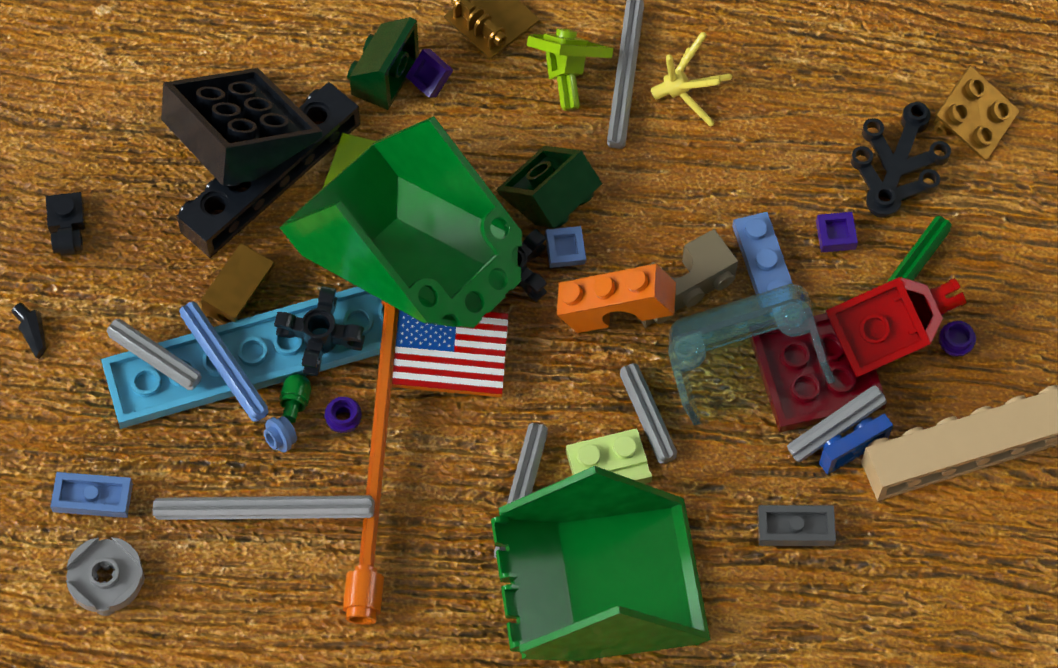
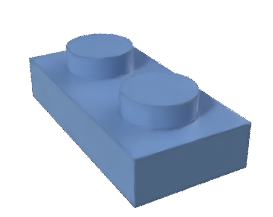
(91, 494)

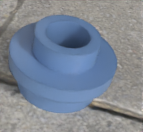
(280, 434)

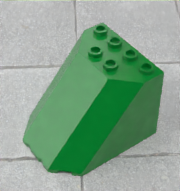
(414, 229)

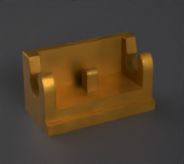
(235, 284)

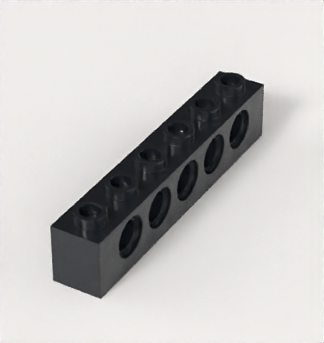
(240, 208)

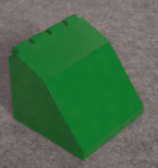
(598, 570)

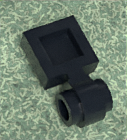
(65, 222)

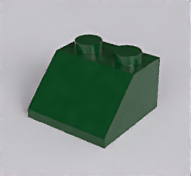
(385, 62)
(551, 186)

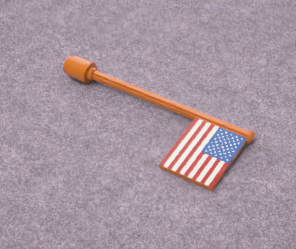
(418, 359)

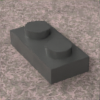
(796, 525)

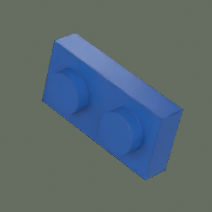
(842, 450)

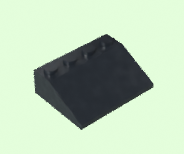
(236, 123)

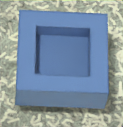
(565, 247)

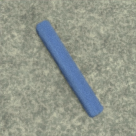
(224, 361)

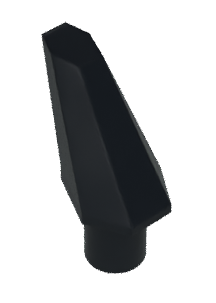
(31, 328)

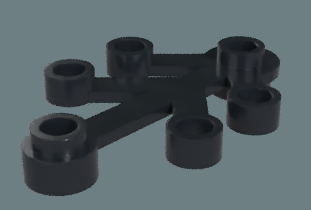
(898, 164)

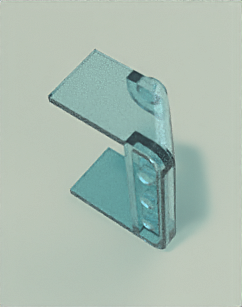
(780, 308)

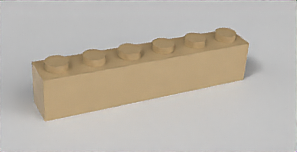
(962, 444)

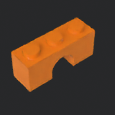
(640, 291)

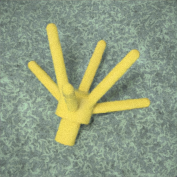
(677, 83)

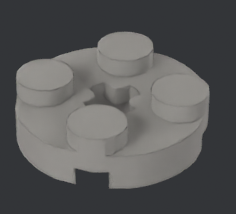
(105, 554)

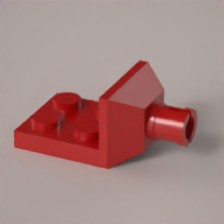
(891, 321)

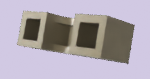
(709, 267)

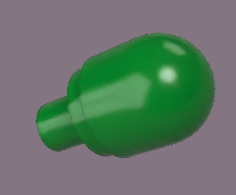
(295, 396)

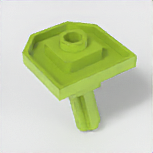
(566, 60)

